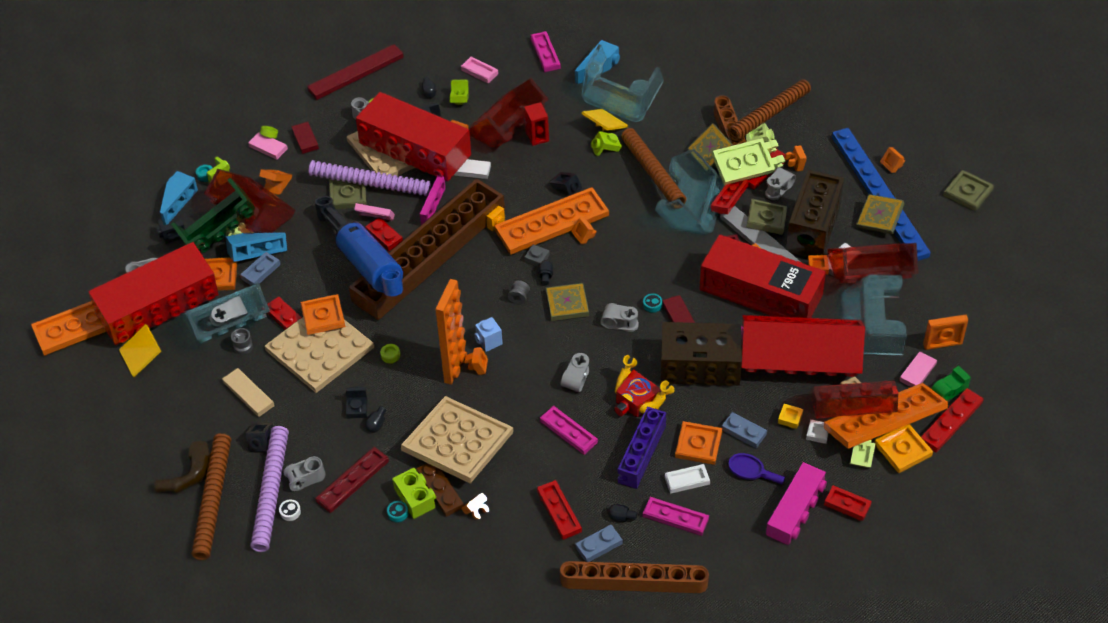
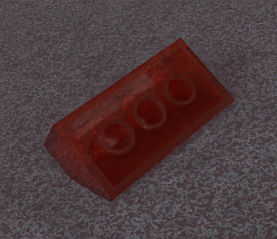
(855, 399)

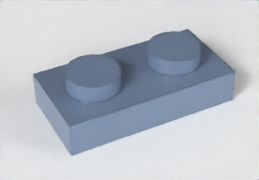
(260, 269)
(744, 430)
(599, 543)

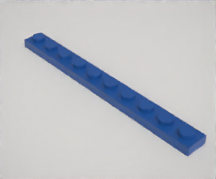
(875, 185)

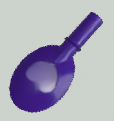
(751, 468)

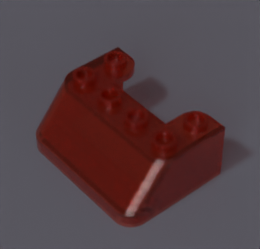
(506, 114)
(269, 209)
(857, 262)

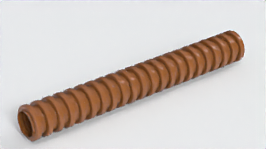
(769, 110)
(652, 166)
(211, 497)

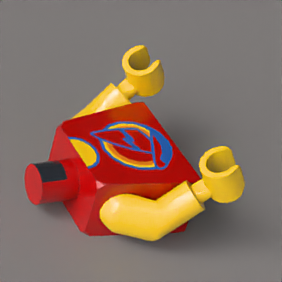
(637, 392)

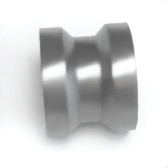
(518, 292)

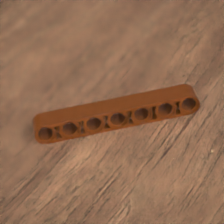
(625, 571)

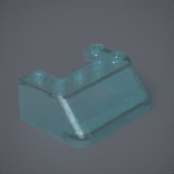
(700, 186)
(866, 303)
(198, 318)

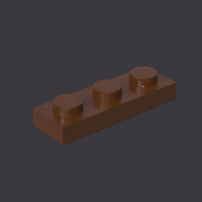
(445, 494)

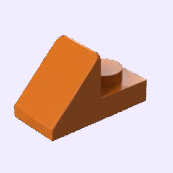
(275, 180)

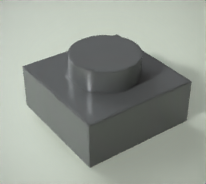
(536, 255)

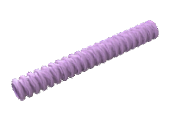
(367, 177)
(269, 489)

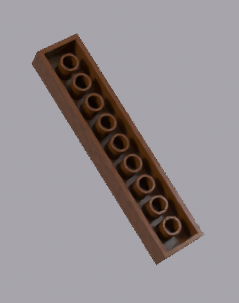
(432, 245)

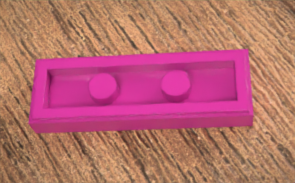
(545, 51)
(433, 199)
(568, 430)
(676, 516)

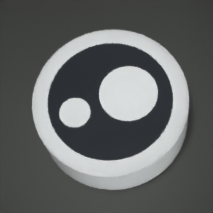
(290, 510)

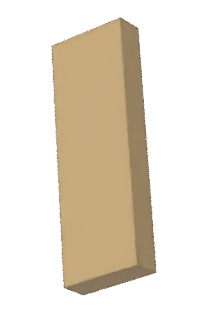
(248, 392)

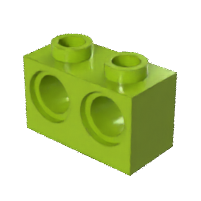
(411, 494)

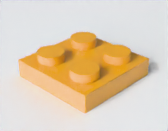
(903, 448)

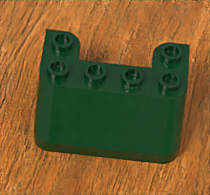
(218, 220)

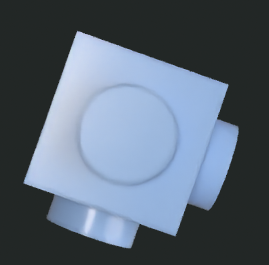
(488, 334)

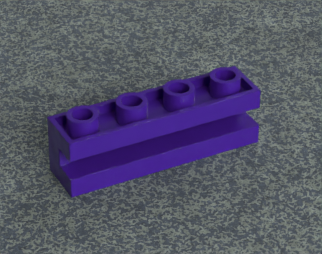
(641, 447)

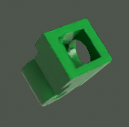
(952, 384)

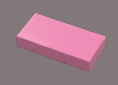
(479, 70)
(267, 146)
(374, 212)
(918, 370)

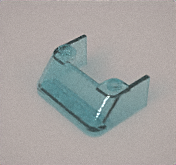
(615, 98)

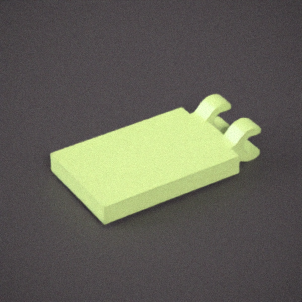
(746, 160)

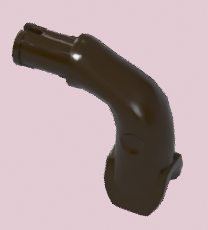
(199, 457)

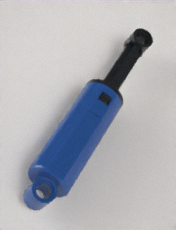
(362, 250)

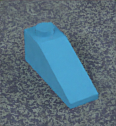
(612, 54)
(177, 193)
(253, 245)

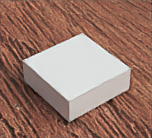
(817, 432)

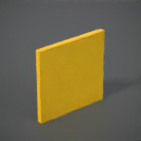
(604, 119)
(140, 350)

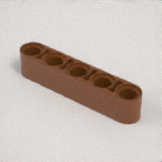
(725, 117)

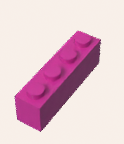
(796, 503)

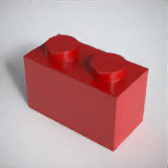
(536, 124)

